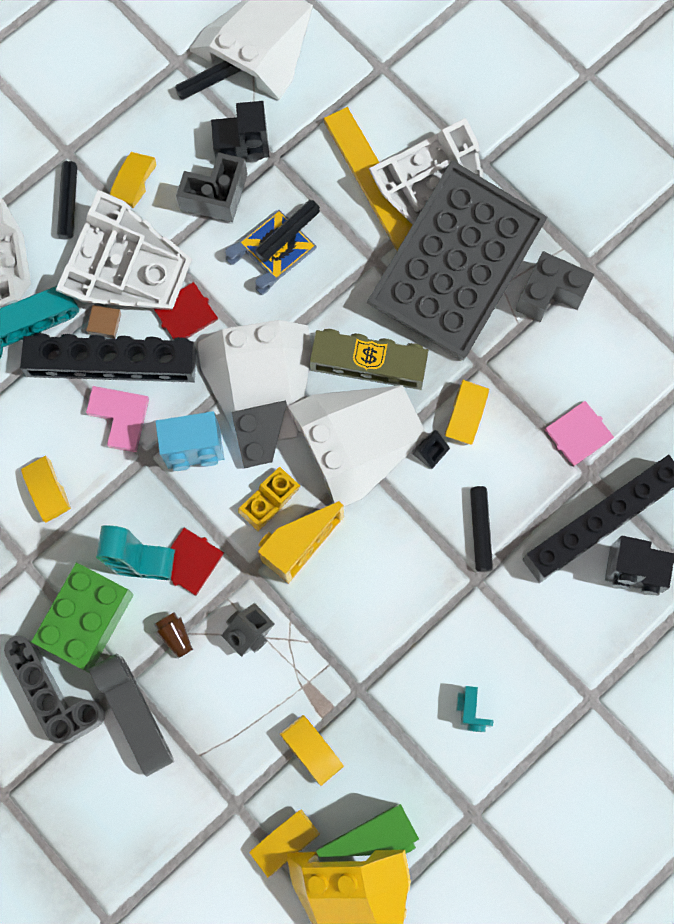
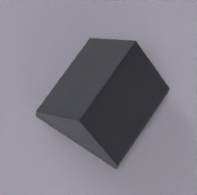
(432, 449)

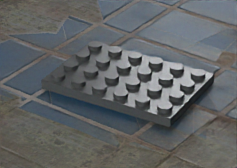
(457, 260)

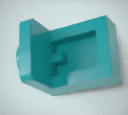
(467, 705)

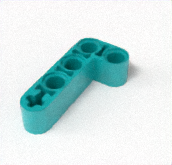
(35, 315)
(131, 558)

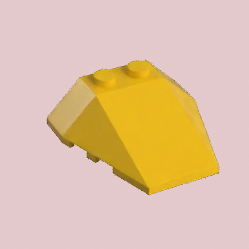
(352, 890)

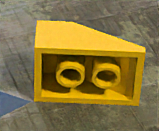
(297, 541)

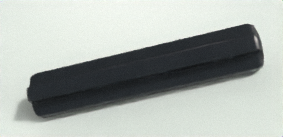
(205, 79)
(67, 200)
(287, 230)
(481, 529)

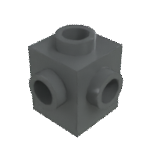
(243, 634)

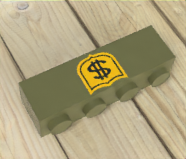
(369, 359)

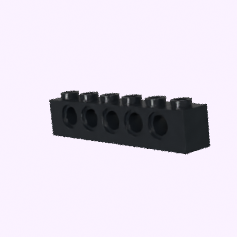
(38, 347)
(601, 520)

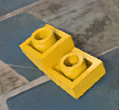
(131, 178)
(467, 412)
(45, 489)
(269, 499)
(312, 750)
(290, 836)

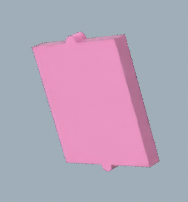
(579, 433)

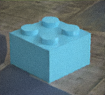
(190, 441)

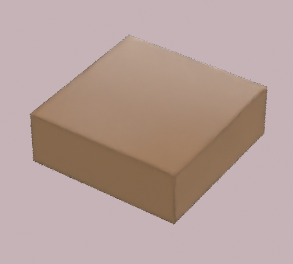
(104, 321)

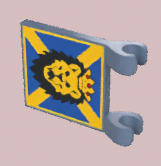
(282, 261)

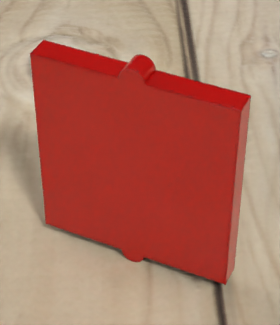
(189, 314)
(193, 561)

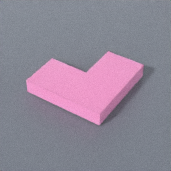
(125, 410)

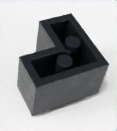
(242, 135)
(637, 565)

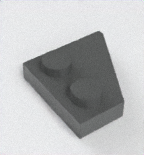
(258, 432)

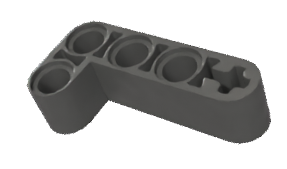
(47, 686)
(132, 713)

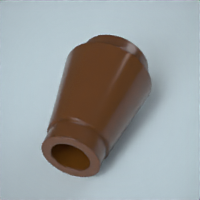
(174, 635)

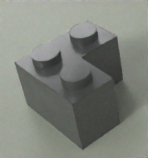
(214, 195)
(553, 280)

